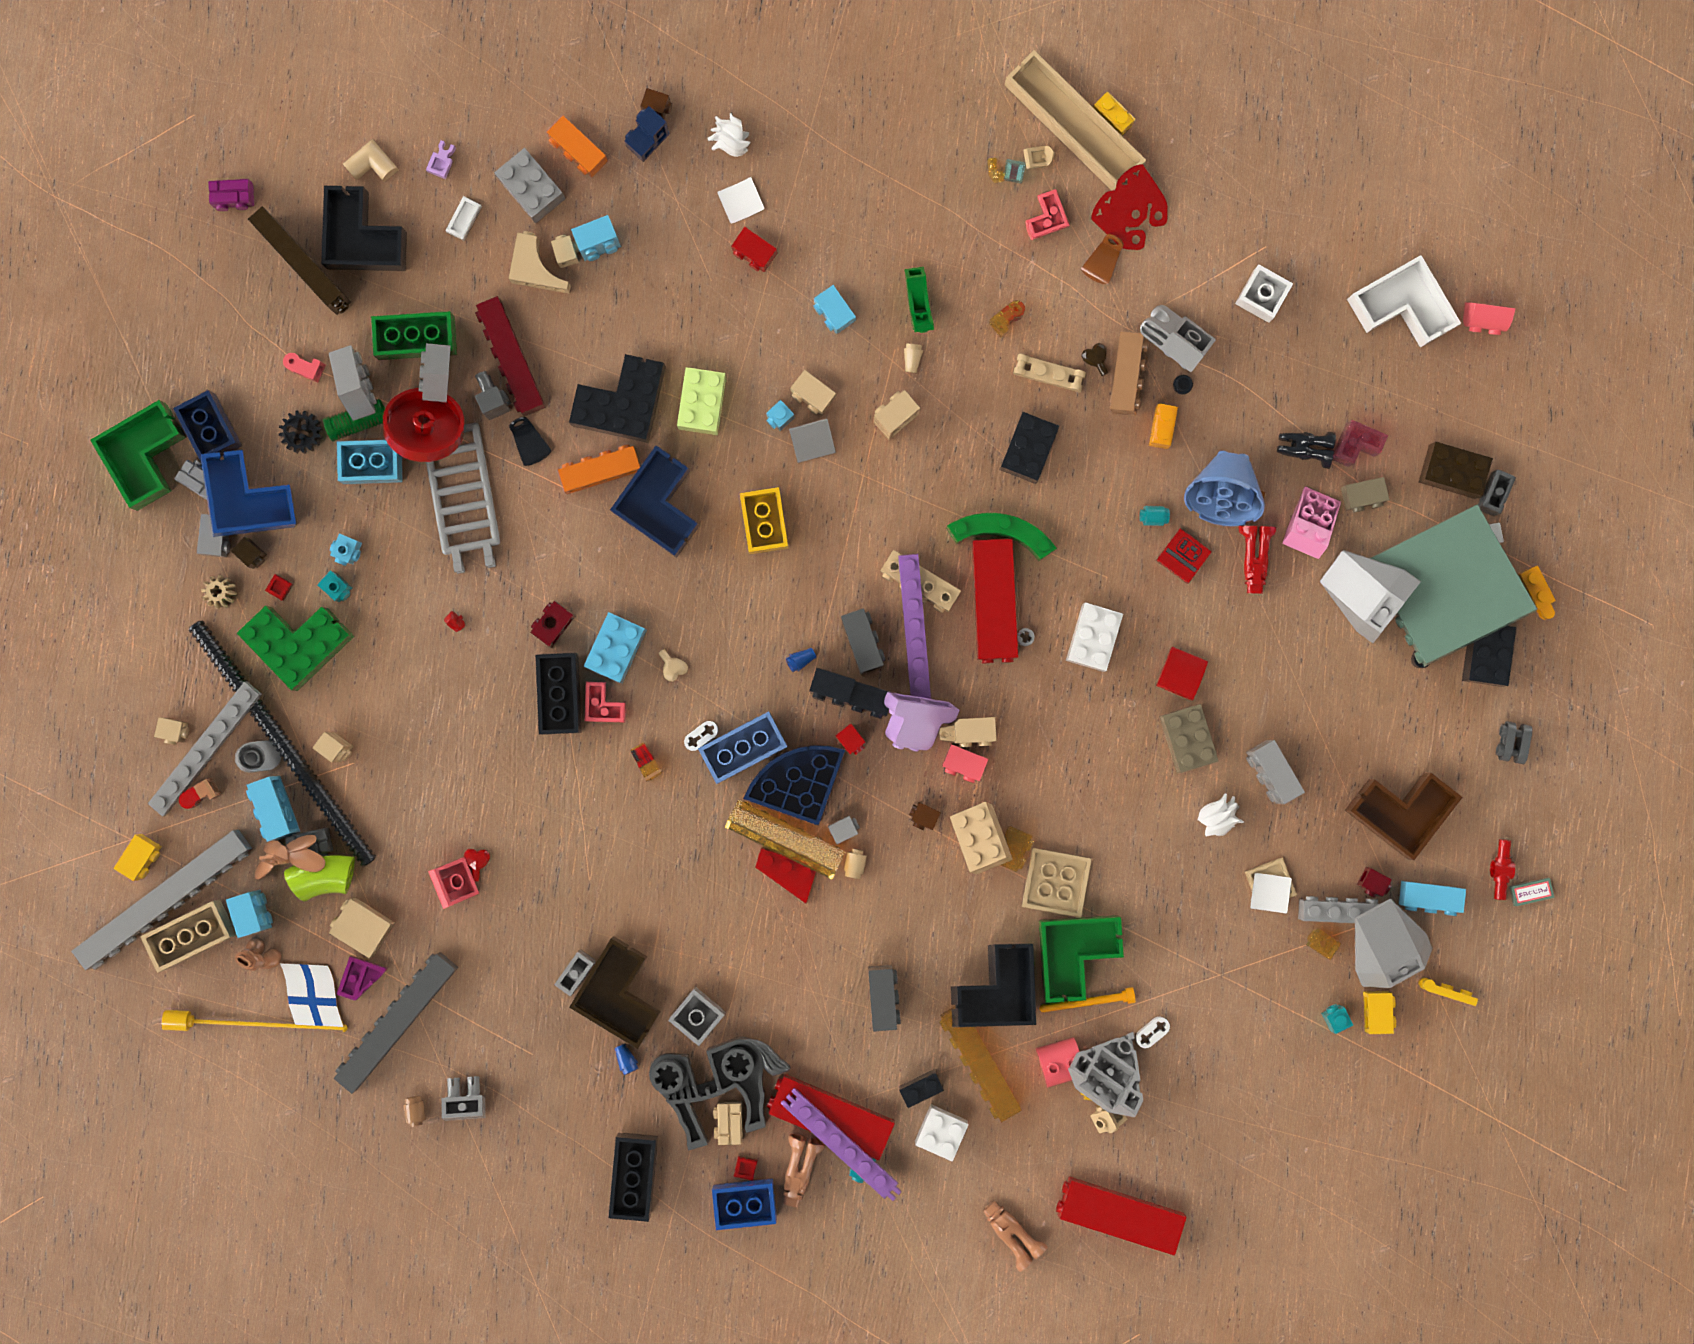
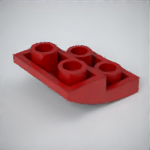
(1182, 673)

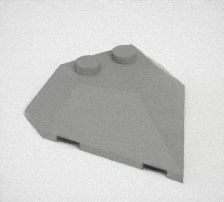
(1109, 1076)

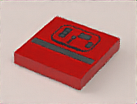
(1183, 556)

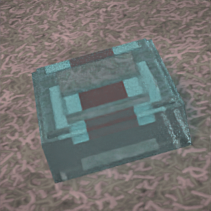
(1014, 171)

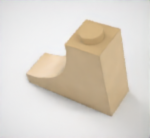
(528, 268)

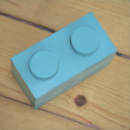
(834, 309)

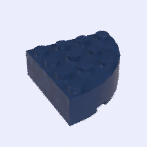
(797, 782)

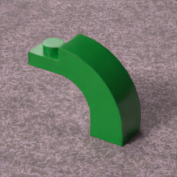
(918, 300)

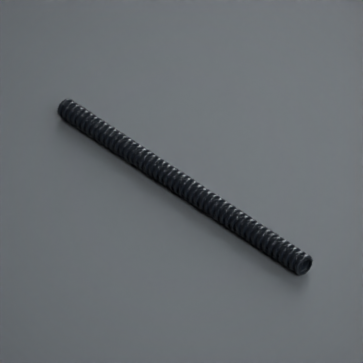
(284, 746)

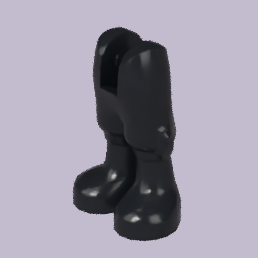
(1301, 445)

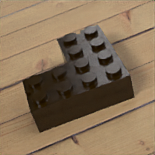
(606, 997)

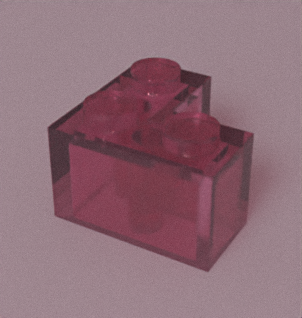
(1358, 438)

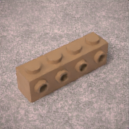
(1128, 373)

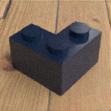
(648, 135)

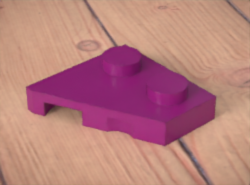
(359, 977)

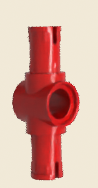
(1502, 869)

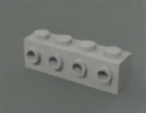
(1333, 910)

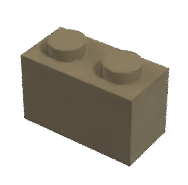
(1364, 494)

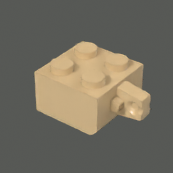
(970, 731)

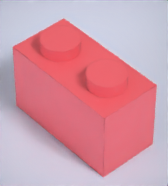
(964, 763)

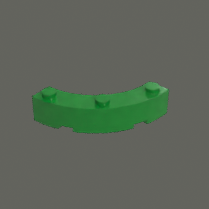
(1004, 526)

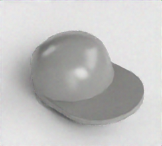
(257, 756)

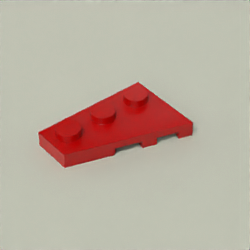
(786, 873)

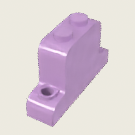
(916, 720)

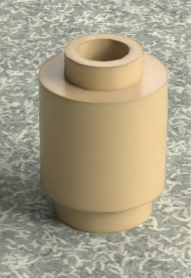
(855, 864)

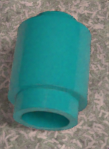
(1154, 515)

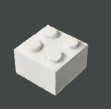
(1264, 293)
(941, 1132)

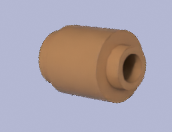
(414, 1111)

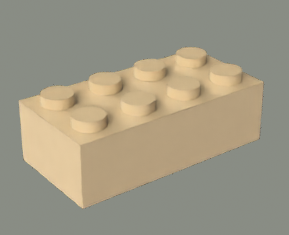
(188, 935)

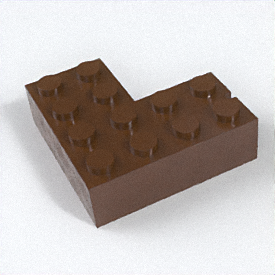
(1405, 823)

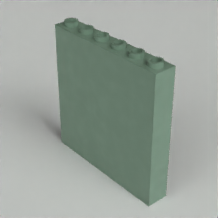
(1463, 589)

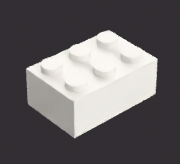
(1094, 637)

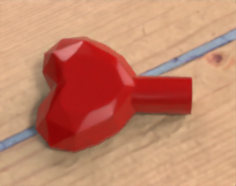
(476, 861)

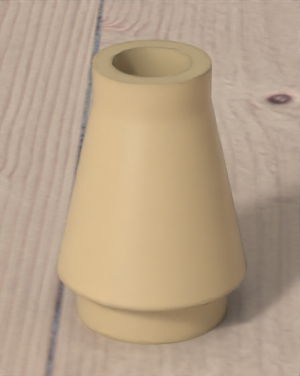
(912, 357)

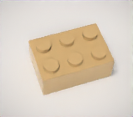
(981, 838)

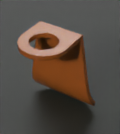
(1103, 260)

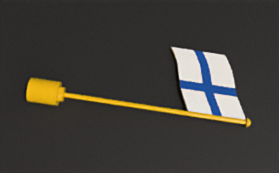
(310, 999)

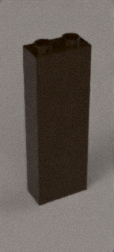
(299, 261)

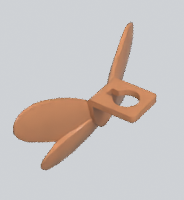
(293, 852)

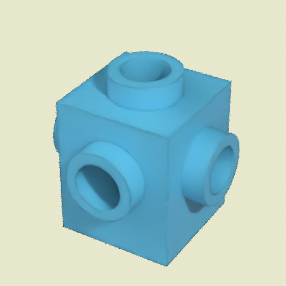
(345, 543)

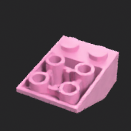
(1312, 523)

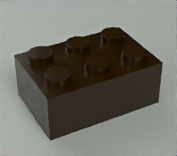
(1455, 470)

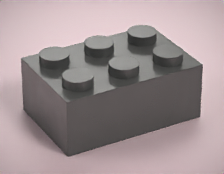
(863, 640)
(883, 998)

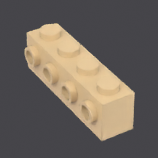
(932, 587)

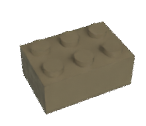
(1188, 738)

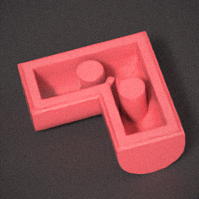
(1052, 218)
(598, 709)

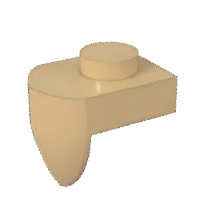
(1038, 157)

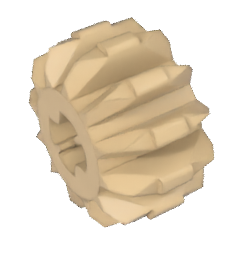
(216, 585)

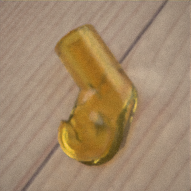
(993, 171)

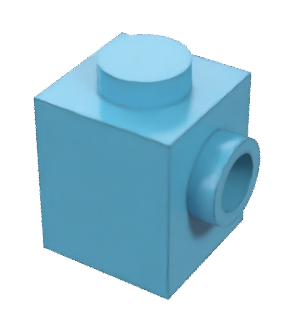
(779, 416)

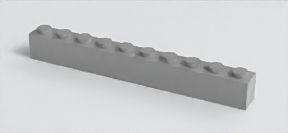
(161, 900)

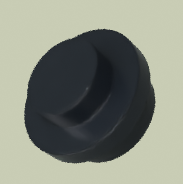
(1182, 384)

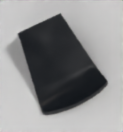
(529, 442)

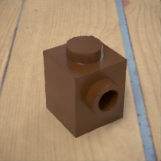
(657, 101)
(924, 816)

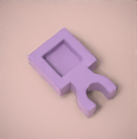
(441, 163)

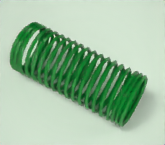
(334, 431)

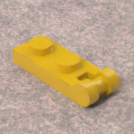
(1447, 991)

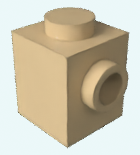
(565, 251)
(171, 730)

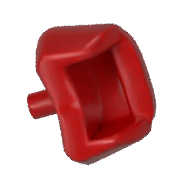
(454, 621)

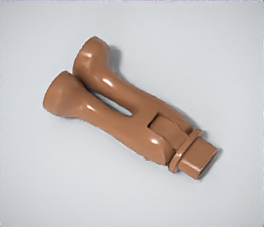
(251, 957)
(795, 1179)
(1005, 1226)

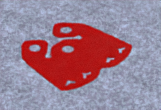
(1124, 200)

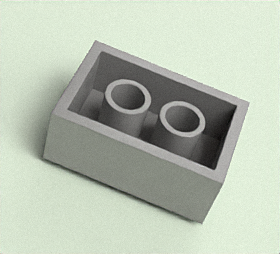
(530, 185)
(352, 382)
(1274, 772)

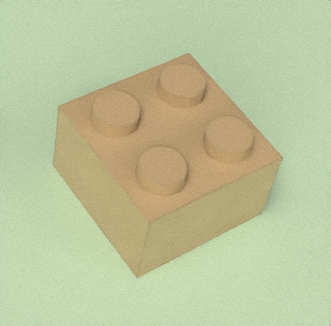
(896, 414)

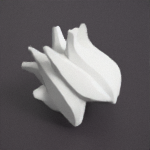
(730, 136)
(1219, 816)

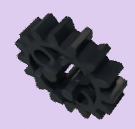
(292, 437)

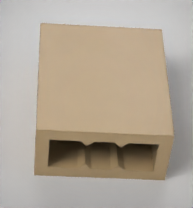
(361, 927)

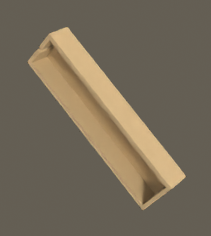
(1072, 120)

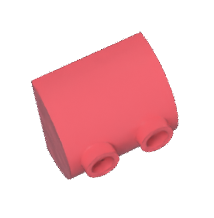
(1487, 317)
(453, 882)
(1056, 1060)

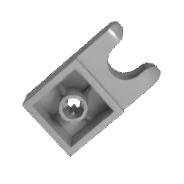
(1177, 337)

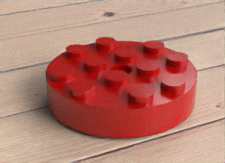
(441, 426)

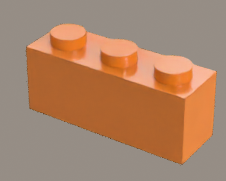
(576, 147)

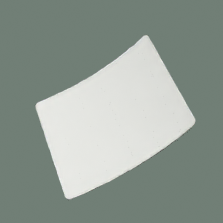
(741, 200)
(1270, 893)

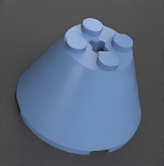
(1226, 491)

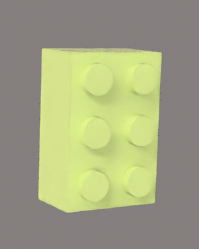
(701, 401)

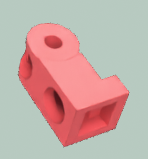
(303, 368)

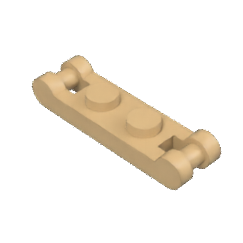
(1049, 373)

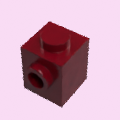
(1374, 883)

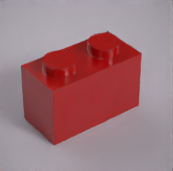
(754, 250)
(851, 740)

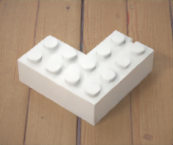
(1407, 292)

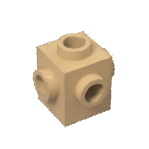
(1107, 1121)

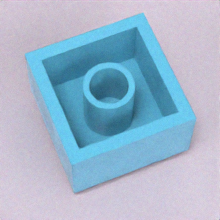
(596, 238)
(249, 913)

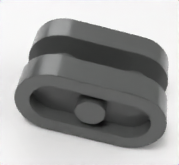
(1508, 732)

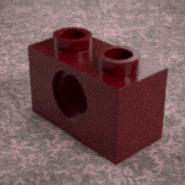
(563, 620)

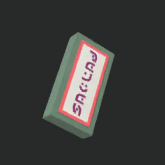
(1531, 892)

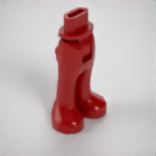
(1256, 567)

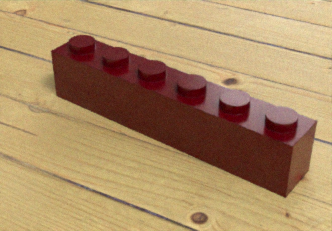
(510, 356)

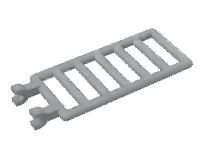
(487, 503)

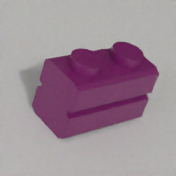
(231, 194)

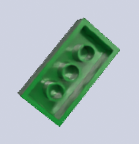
(407, 334)

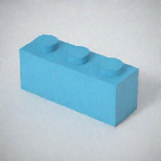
(1432, 898)

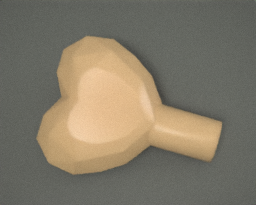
(672, 666)

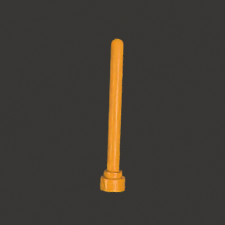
(1126, 996)

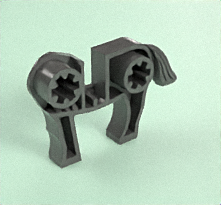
(733, 1065)

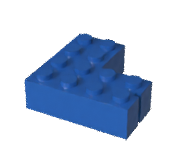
(235, 506)

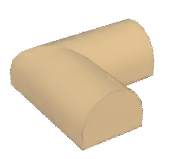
(371, 157)

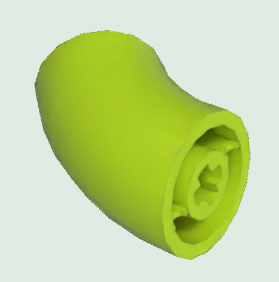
(333, 878)

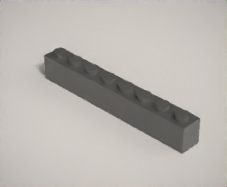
(395, 1023)

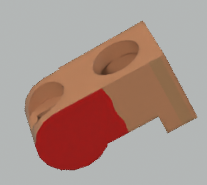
(192, 797)

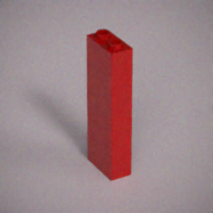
(994, 600)
(860, 1124)
(1121, 1215)

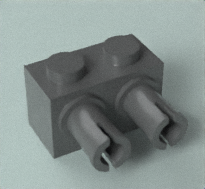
(491, 400)

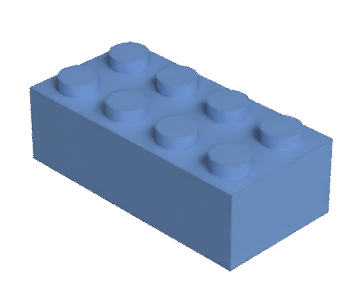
(742, 747)

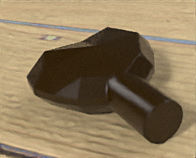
(1096, 357)

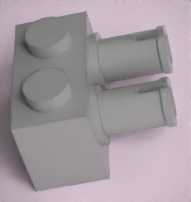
(467, 1107)

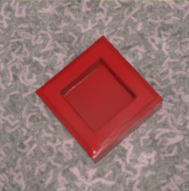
(279, 587)
(745, 1168)

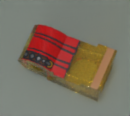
(1010, 313)
(646, 762)

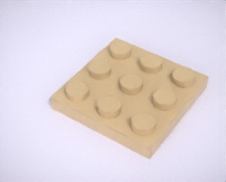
(1056, 882)

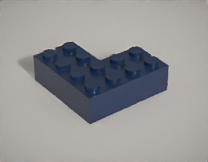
(646, 502)

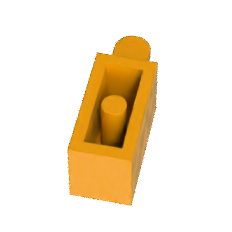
(1539, 591)

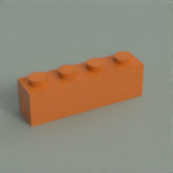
(600, 469)

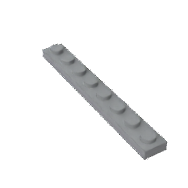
(204, 748)

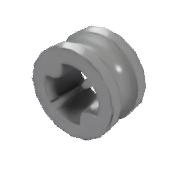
(1031, 635)

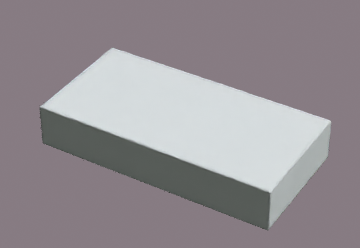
(463, 218)

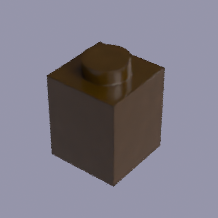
(249, 553)

